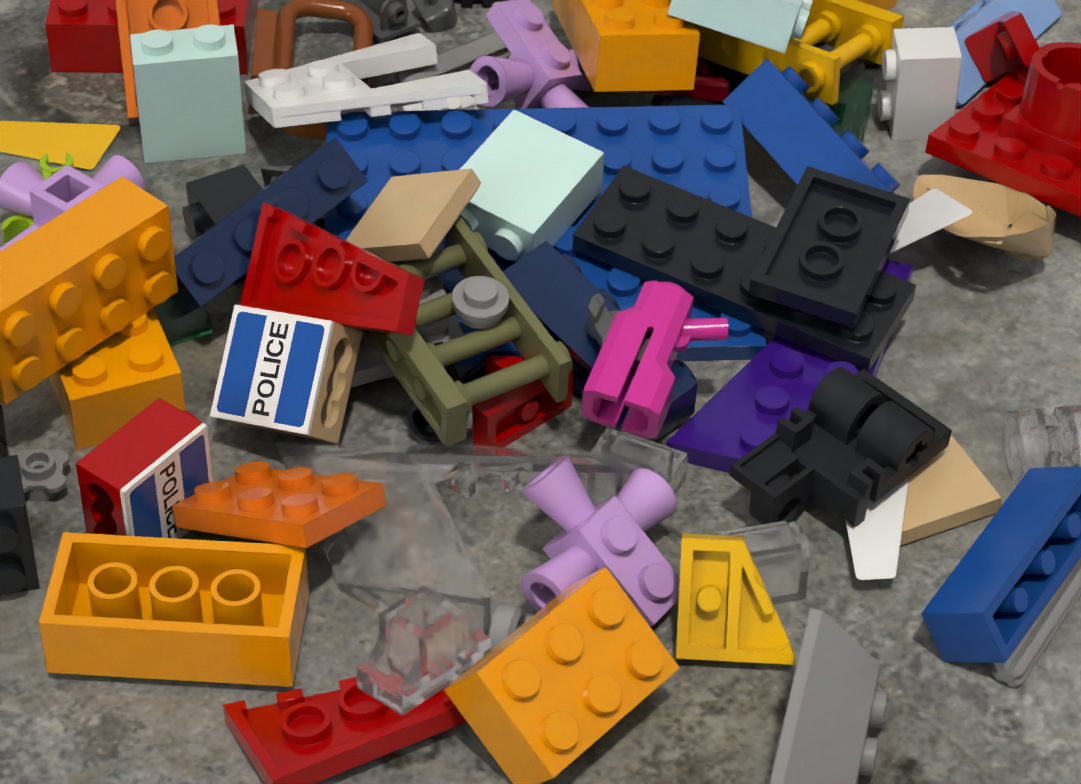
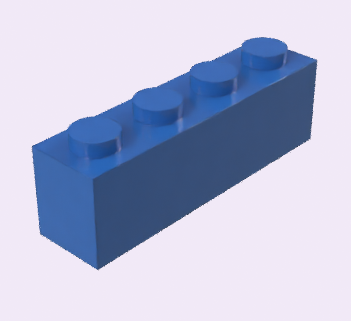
(800, 130)
(1010, 569)

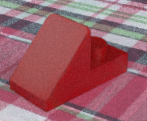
(1002, 45)
(516, 412)

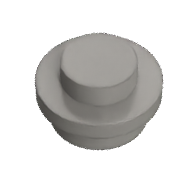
(480, 301)

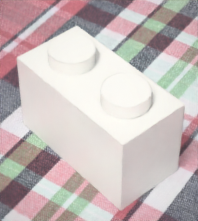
(921, 81)

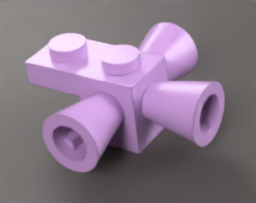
(539, 67)
(30, 194)
(603, 536)

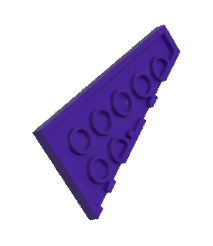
(760, 395)

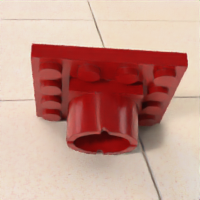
(1024, 129)

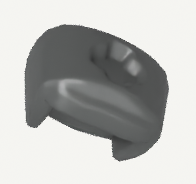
(438, 14)

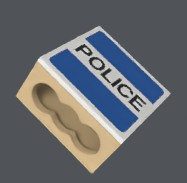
(286, 373)

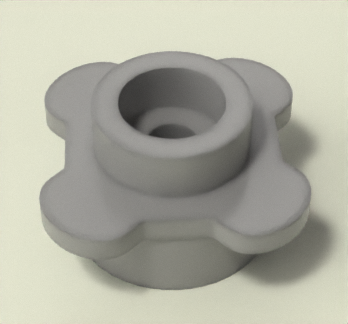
(42, 472)

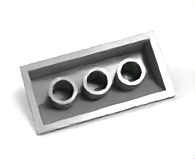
(830, 710)

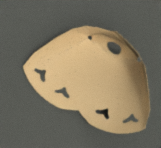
(993, 210)

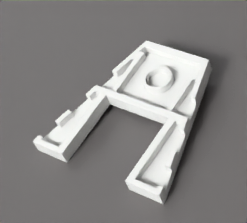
(334, 85)

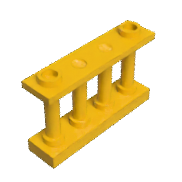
(847, 25)

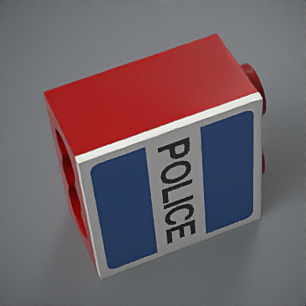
(144, 471)

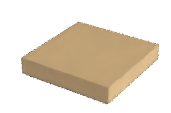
(414, 214)
(946, 495)

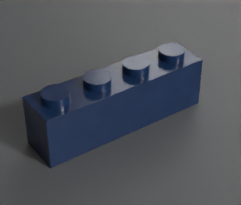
(225, 249)
(560, 298)

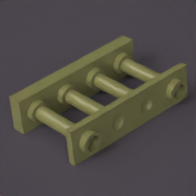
(421, 364)

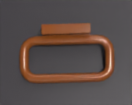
(276, 42)

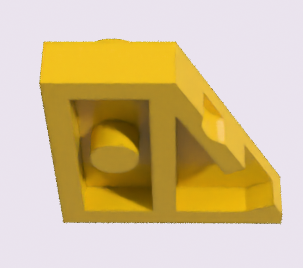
(726, 605)

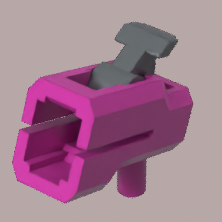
(639, 356)

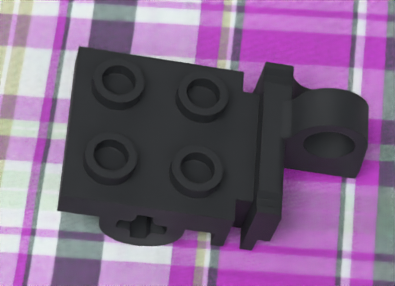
(841, 451)

